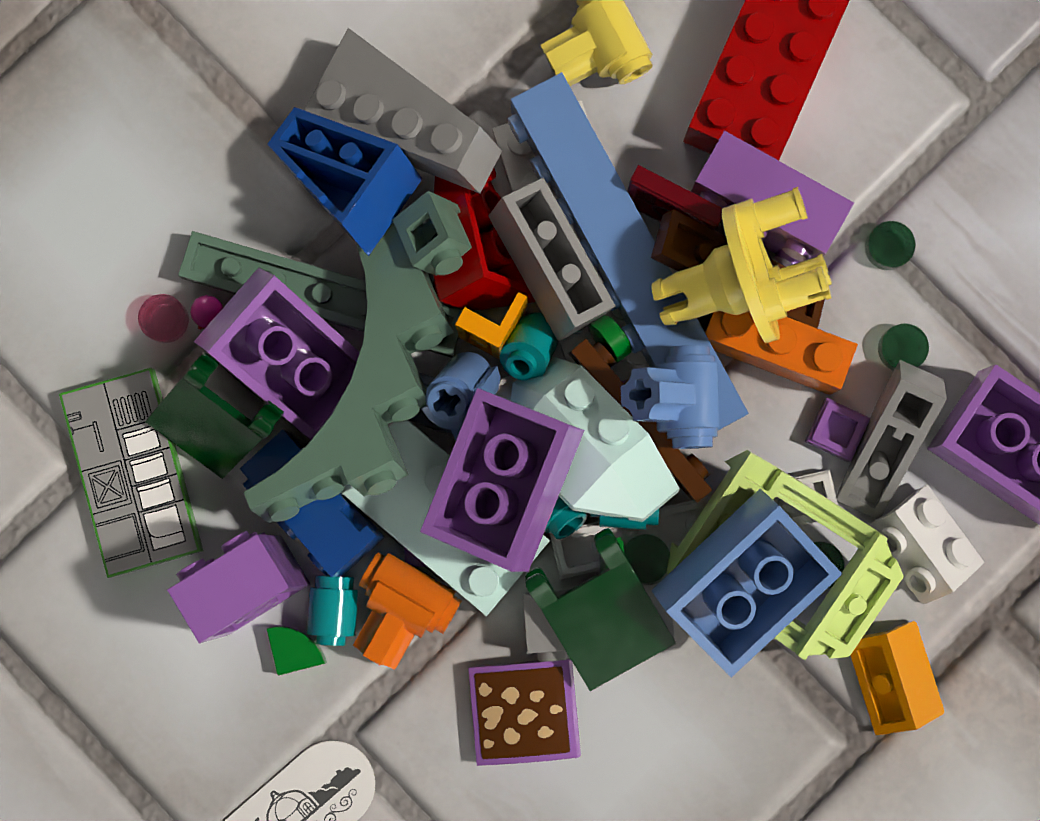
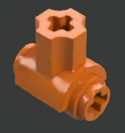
(402, 606)

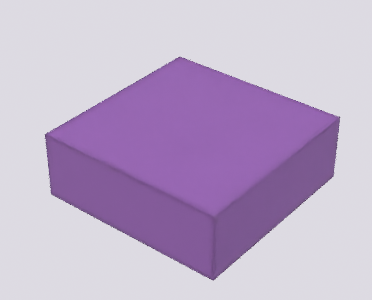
(837, 430)

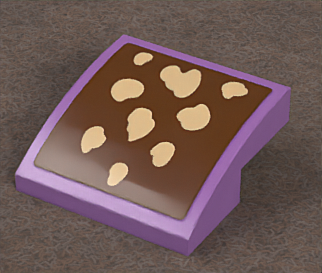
(524, 712)

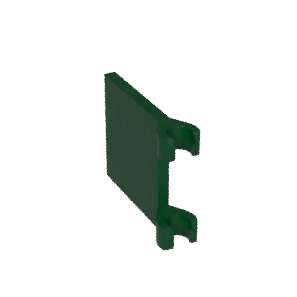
(207, 424)
(604, 621)

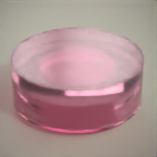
(163, 318)

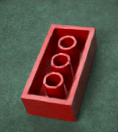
(765, 73)

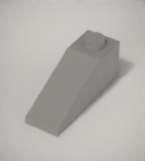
(892, 438)

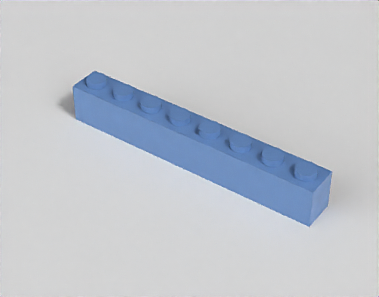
(607, 225)

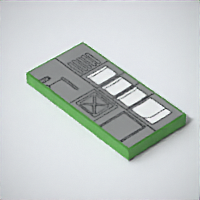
(130, 474)

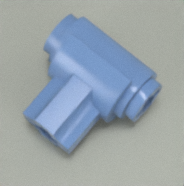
(455, 387)
(678, 396)

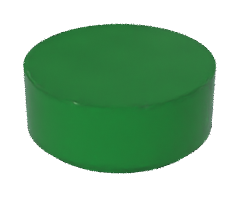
(611, 337)

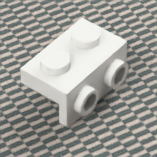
(928, 545)

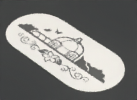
(320, 785)

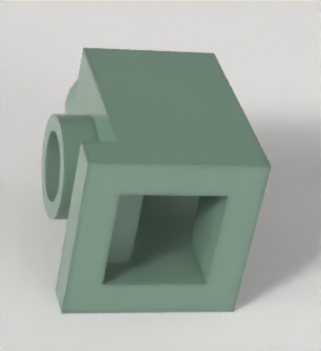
(439, 241)

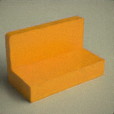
(486, 334)
(897, 680)

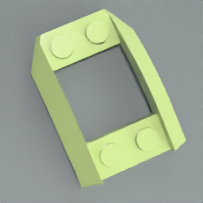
(856, 594)

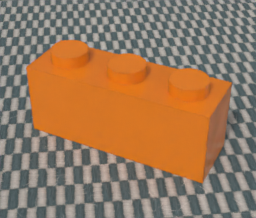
(799, 355)

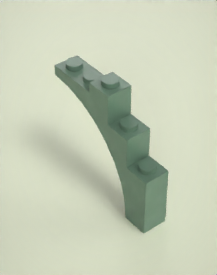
(384, 388)

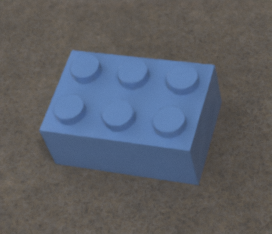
(746, 582)

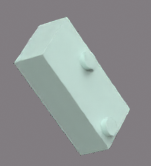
(405, 509)

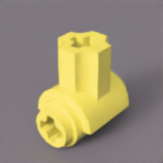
(600, 41)

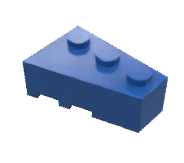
(348, 172)
(329, 528)

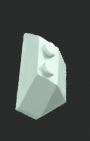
(616, 461)

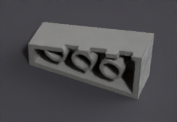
(384, 100)

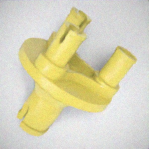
(741, 275)

